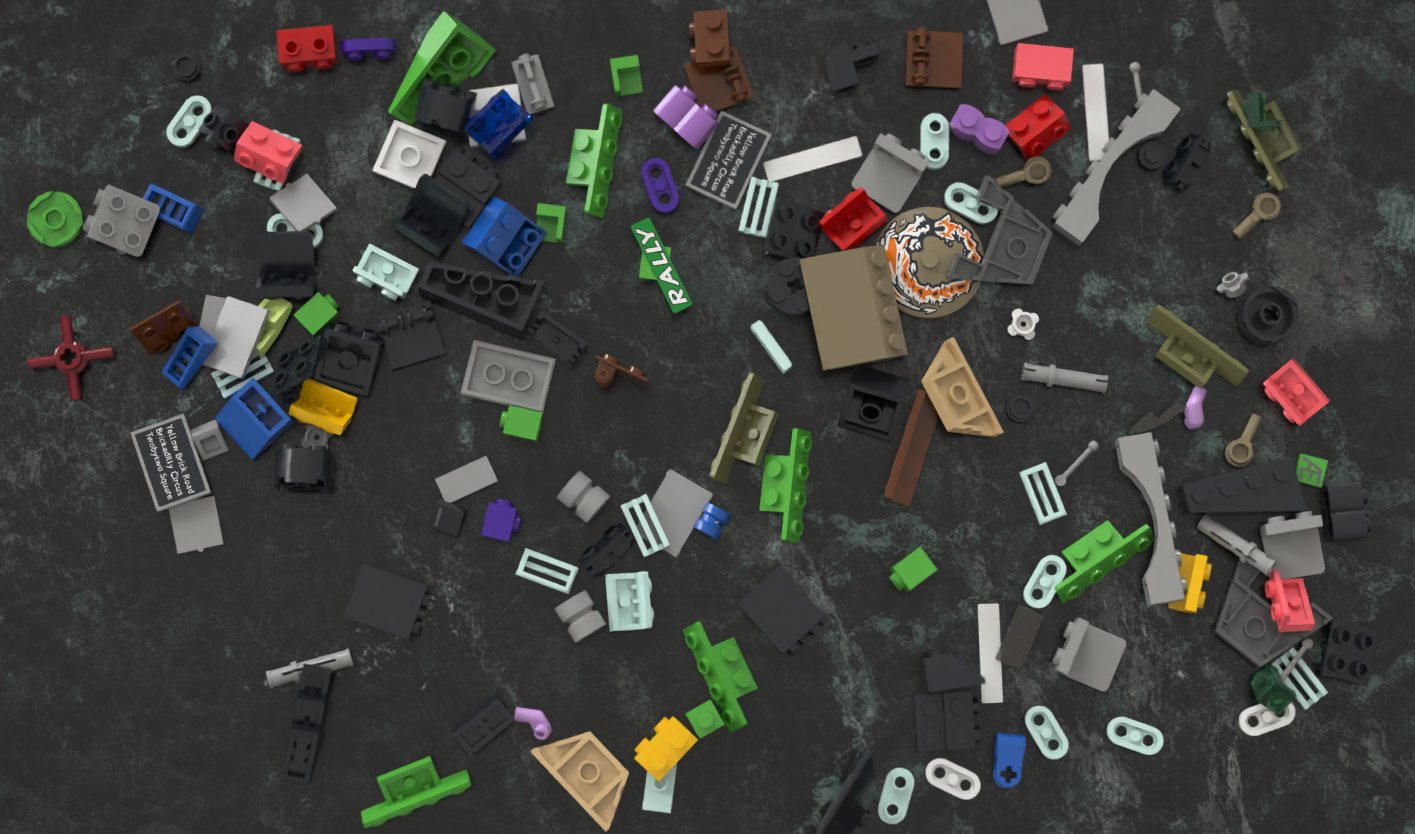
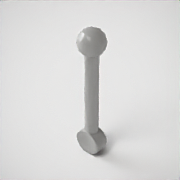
(1135, 68)
(1060, 480)
(1306, 644)

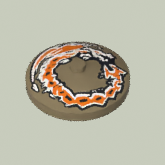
(919, 254)

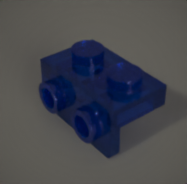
(497, 123)

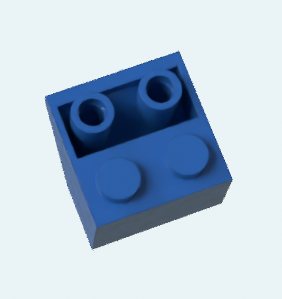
(504, 237)
(254, 419)

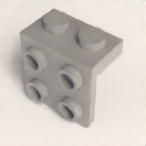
(890, 172)
(121, 220)
(1294, 545)
(1089, 655)

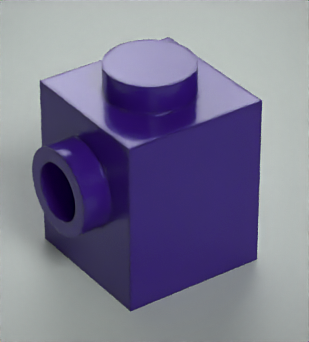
(501, 521)

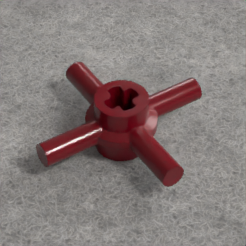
(78, 363)

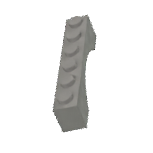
(1082, 213)
(1139, 462)

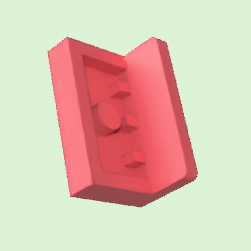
(266, 152)
(1295, 392)
(1289, 603)

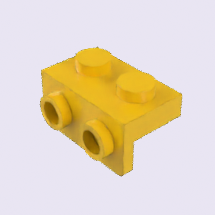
(324, 407)
(1194, 571)
(665, 747)

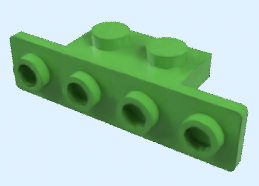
(593, 159)
(785, 485)
(1098, 555)
(724, 673)
(412, 788)

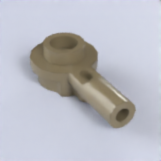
(1035, 171)
(1265, 207)
(1240, 451)

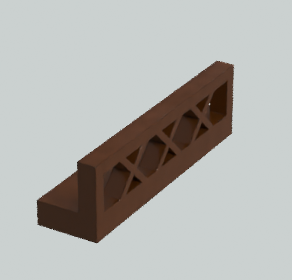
(911, 450)

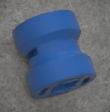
(712, 521)

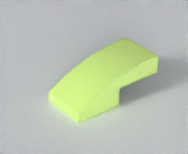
(277, 318)

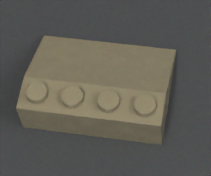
(853, 307)

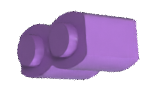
(687, 116)
(985, 133)

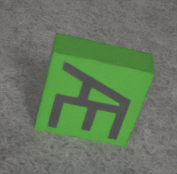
(1311, 470)

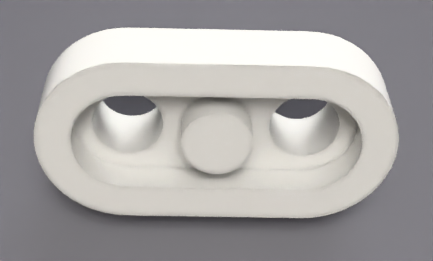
(1265, 718)
(952, 778)

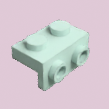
(386, 272)
(629, 601)

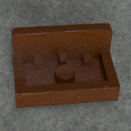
(711, 39)

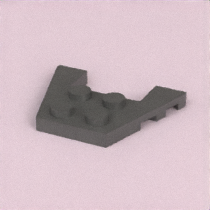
(1014, 247)
(1248, 623)

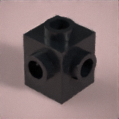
(222, 128)

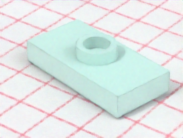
(659, 794)

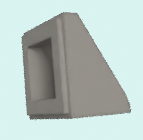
(209, 440)

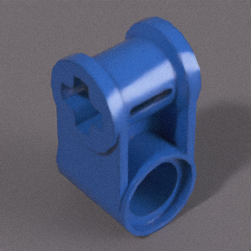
(1009, 753)

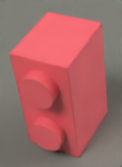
(1042, 66)

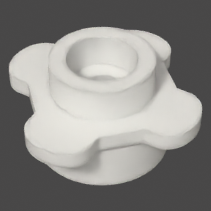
(1030, 320)

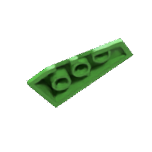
(447, 56)

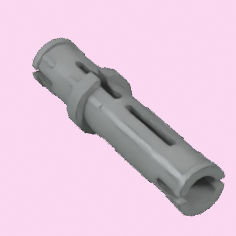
(1063, 377)
(1246, 551)
(294, 670)

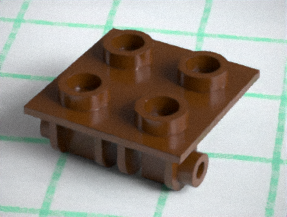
(934, 59)
(722, 84)
(164, 327)
(609, 367)

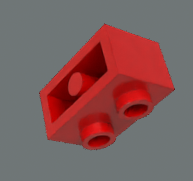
(307, 48)

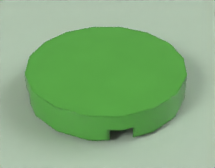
(55, 219)

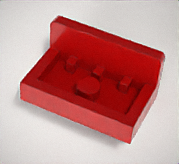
(1038, 127)
(852, 220)

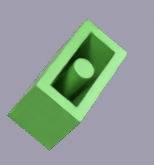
(912, 570)

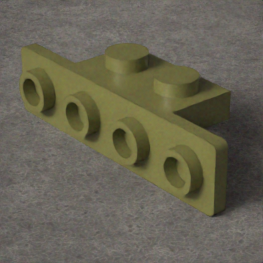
(1270, 146)
(1191, 352)
(747, 431)

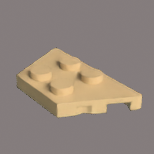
(958, 394)
(586, 773)

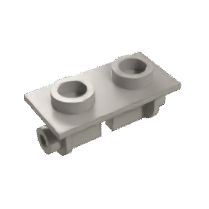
(532, 83)

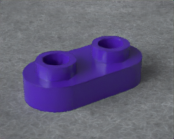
(379, 47)
(660, 186)

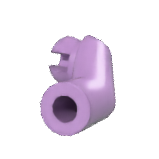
(1194, 411)
(537, 721)

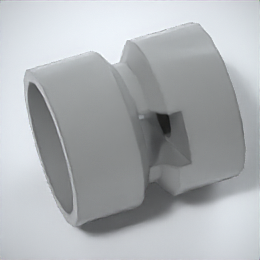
(583, 497)
(580, 616)

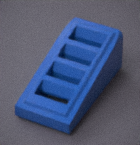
(188, 214)
(201, 344)

